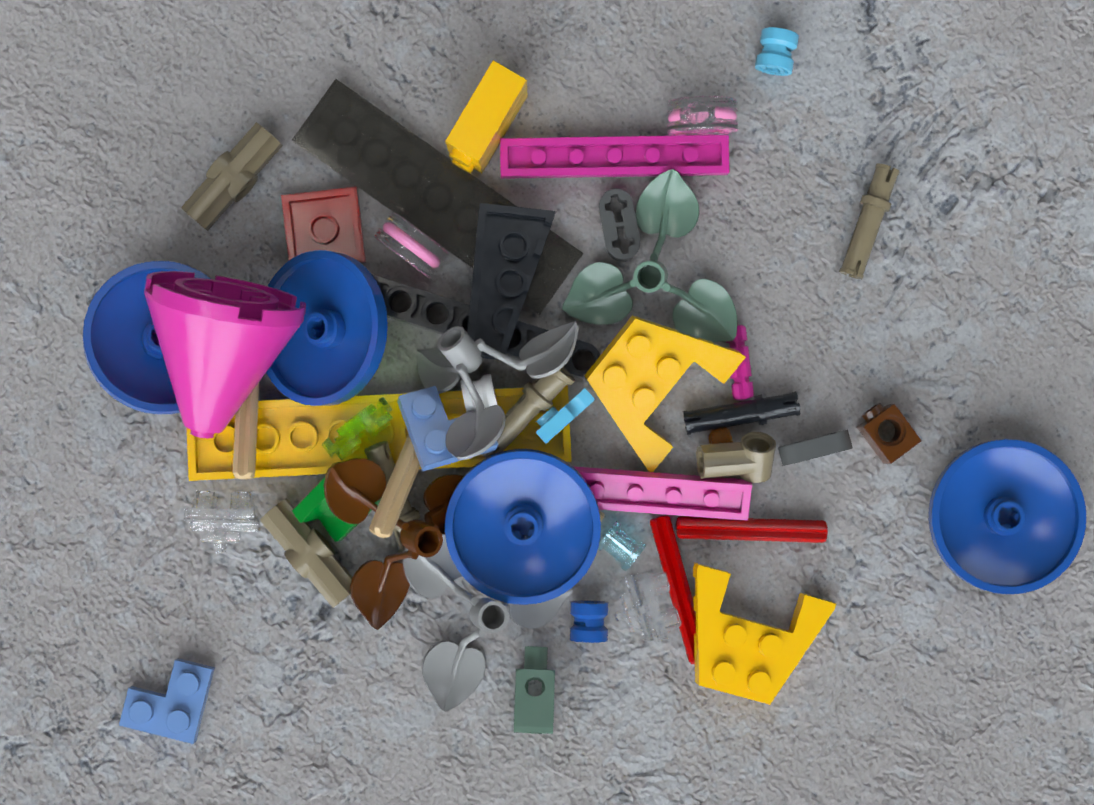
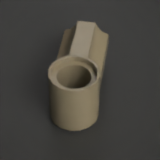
(749, 459)

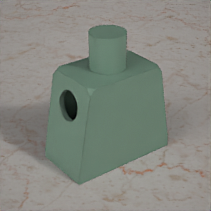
(534, 713)

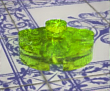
(366, 421)

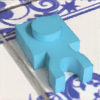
(553, 421)

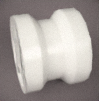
(485, 390)

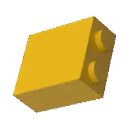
(486, 118)

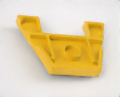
(642, 369)
(745, 654)

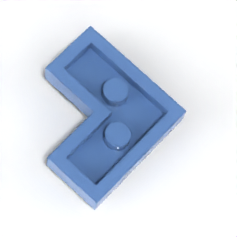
(428, 427)
(176, 712)

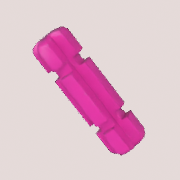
(742, 387)

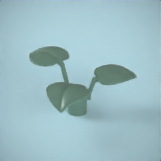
(600, 291)

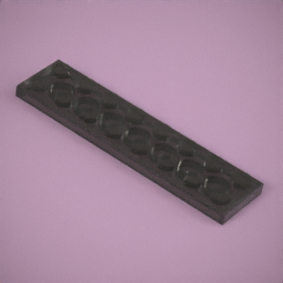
(417, 182)

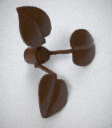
(350, 493)

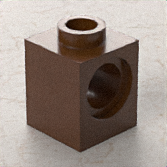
(904, 437)

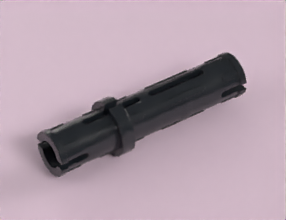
(741, 413)

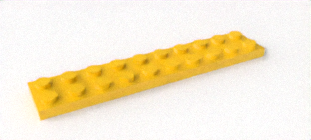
(293, 436)

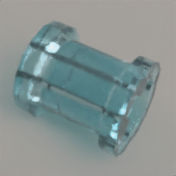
(621, 546)

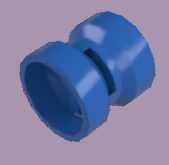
(589, 621)

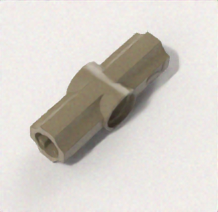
(231, 176)
(308, 552)

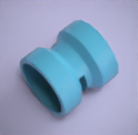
(777, 50)

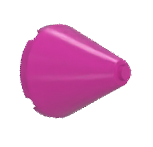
(217, 340)

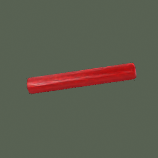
(752, 530)
(679, 586)

